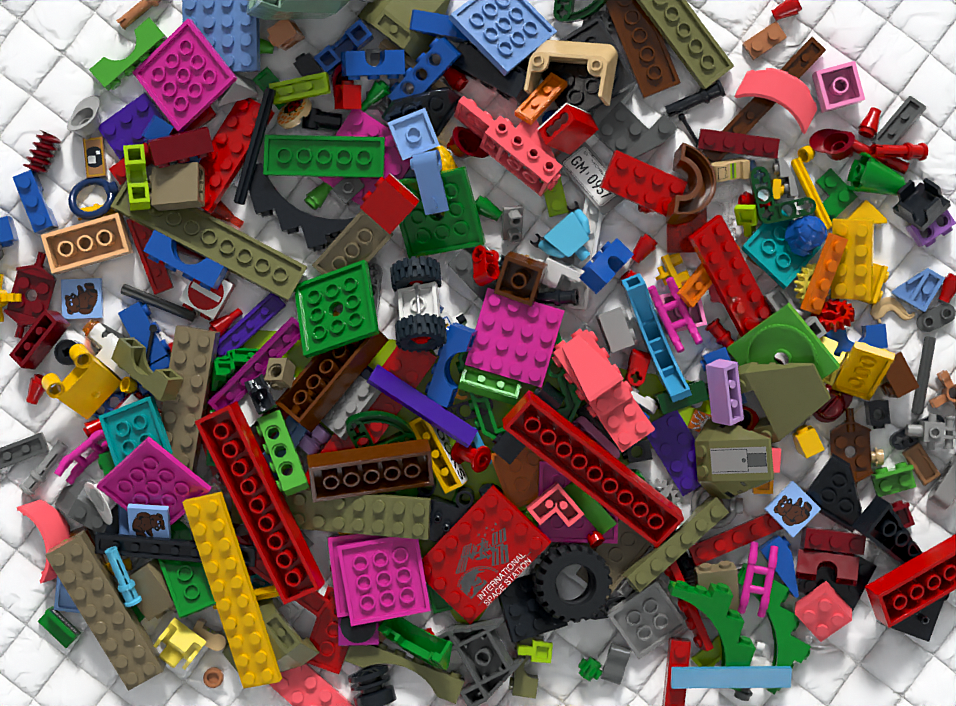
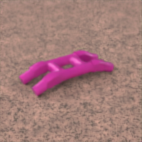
(685, 321)
(82, 462)
(753, 568)

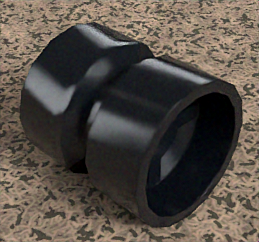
(62, 349)

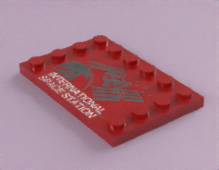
(482, 554)

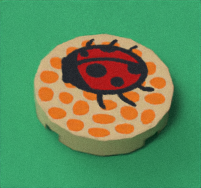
(292, 113)

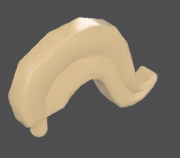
(889, 304)

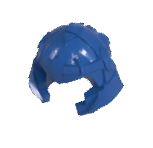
(805, 234)

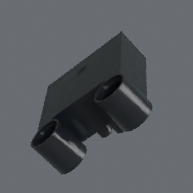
(445, 512)
(922, 622)

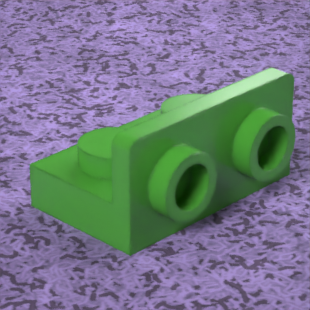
(893, 480)

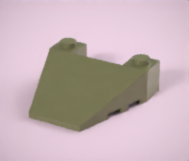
(785, 394)

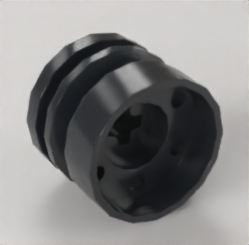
(371, 684)

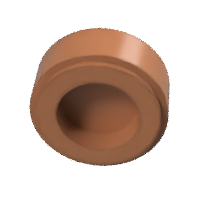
(213, 677)

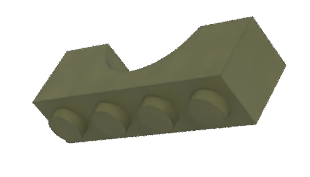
(131, 357)

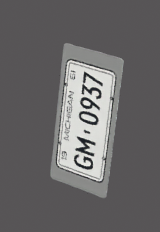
(588, 172)

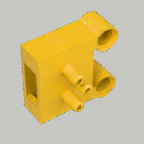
(85, 385)

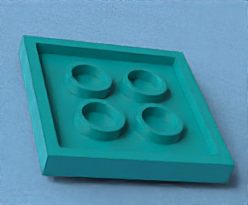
(773, 254)
(131, 425)

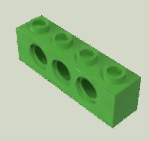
(297, 479)

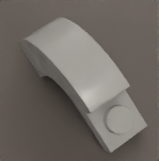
(778, 298)

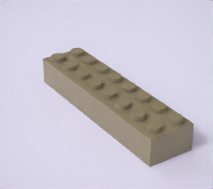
(193, 360)
(104, 610)

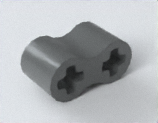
(615, 663)

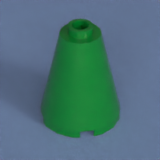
(873, 176)

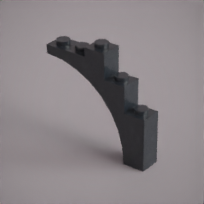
(268, 199)

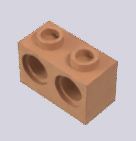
(285, 34)

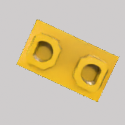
(669, 263)

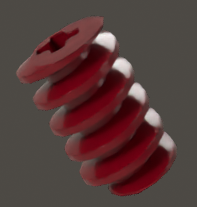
(42, 152)

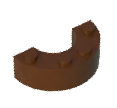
(701, 183)

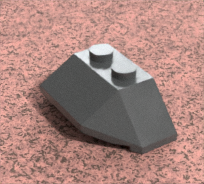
(76, 505)

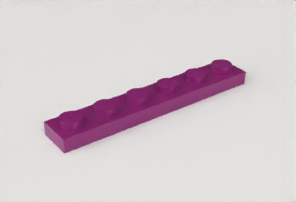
(257, 364)

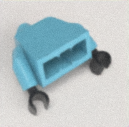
(567, 236)

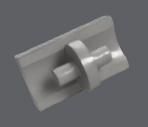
(512, 223)

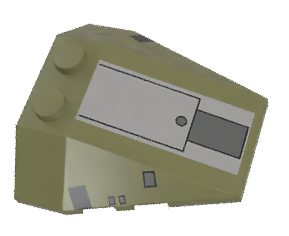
(732, 459)

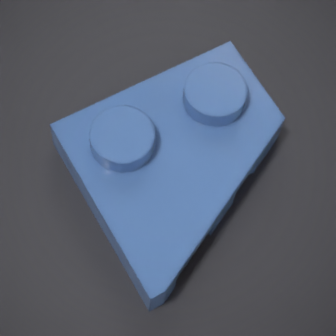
(919, 289)

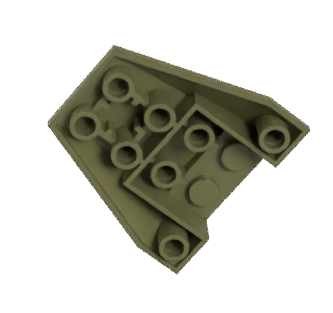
(394, 19)
(286, 643)

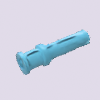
(126, 585)

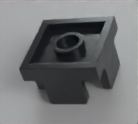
(921, 203)

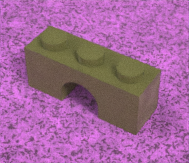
(523, 683)

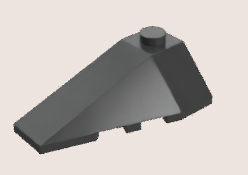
(463, 267)

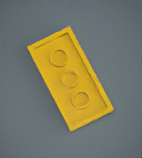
(855, 271)
(863, 370)

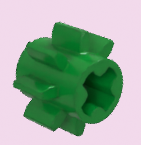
(590, 669)

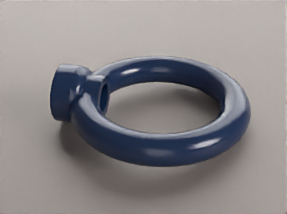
(110, 188)

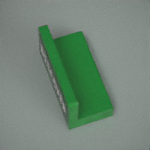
(59, 627)

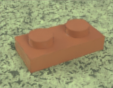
(764, 40)

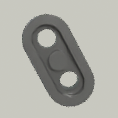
(936, 317)

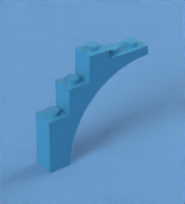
(654, 338)

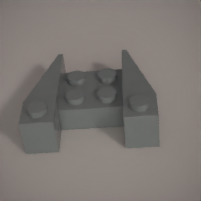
(625, 132)
(483, 656)

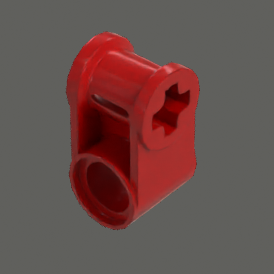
(486, 266)
(637, 364)

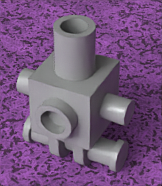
(933, 431)

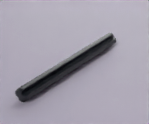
(254, 146)

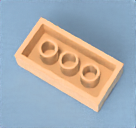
(87, 243)

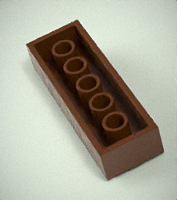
(327, 379)
(370, 470)

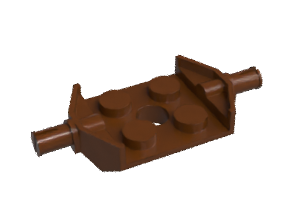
(855, 435)

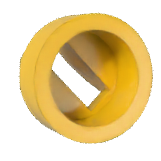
(802, 153)
(128, 385)

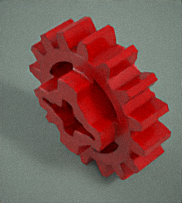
(836, 315)

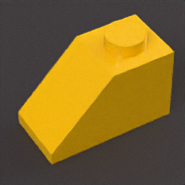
(807, 441)

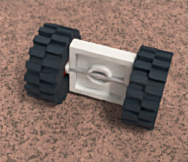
(418, 303)

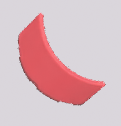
(782, 89)
(52, 527)

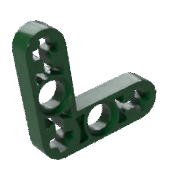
(777, 215)

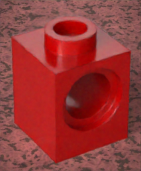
(347, 95)

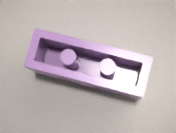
(724, 392)

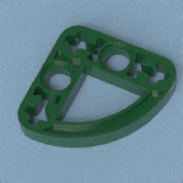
(579, 15)
(362, 418)

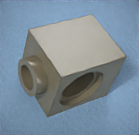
(280, 373)

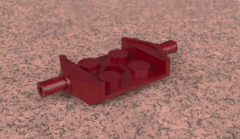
(31, 278)

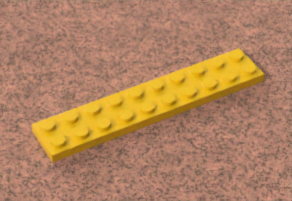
(232, 590)

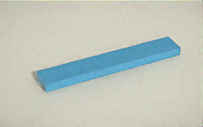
(731, 677)

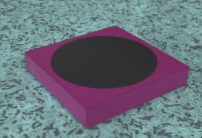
(357, 635)

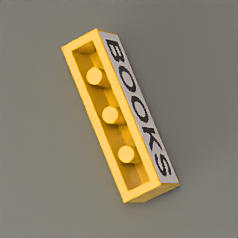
(448, 472)

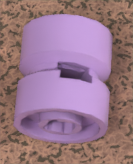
(312, 440)

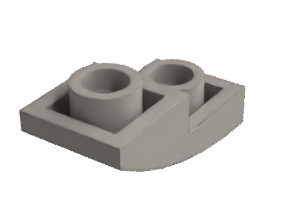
(783, 171)

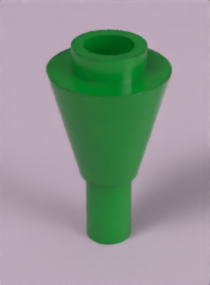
(377, 92)

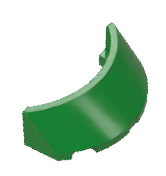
(228, 365)
(417, 642)

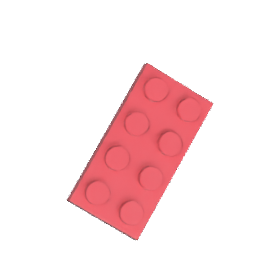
(308, 688)

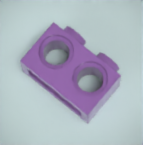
(933, 230)

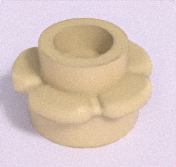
(877, 457)

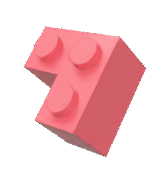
(555, 500)

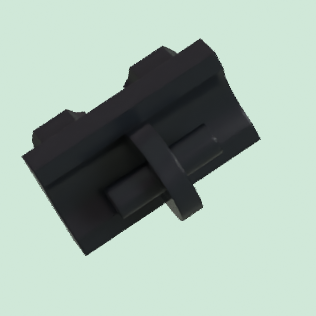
(260, 394)

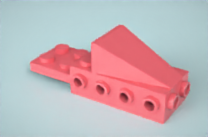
(522, 143)
(602, 388)

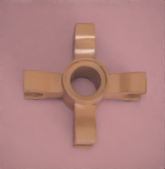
(946, 381)

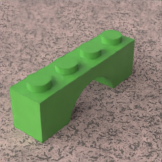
(111, 72)

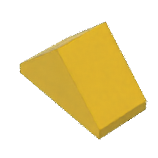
(866, 210)

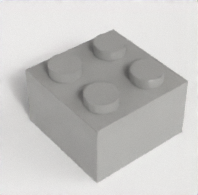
(615, 329)

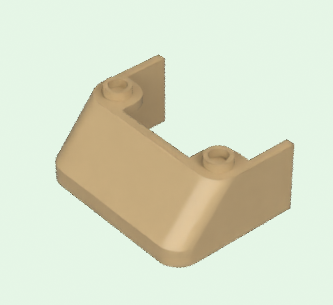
(599, 58)

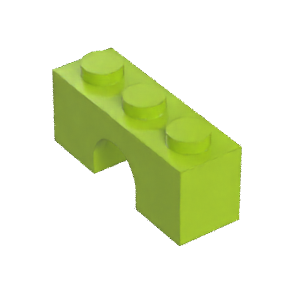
(136, 177)

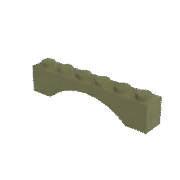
(659, 559)
(444, 683)

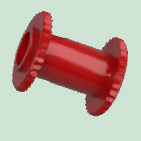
(478, 458)

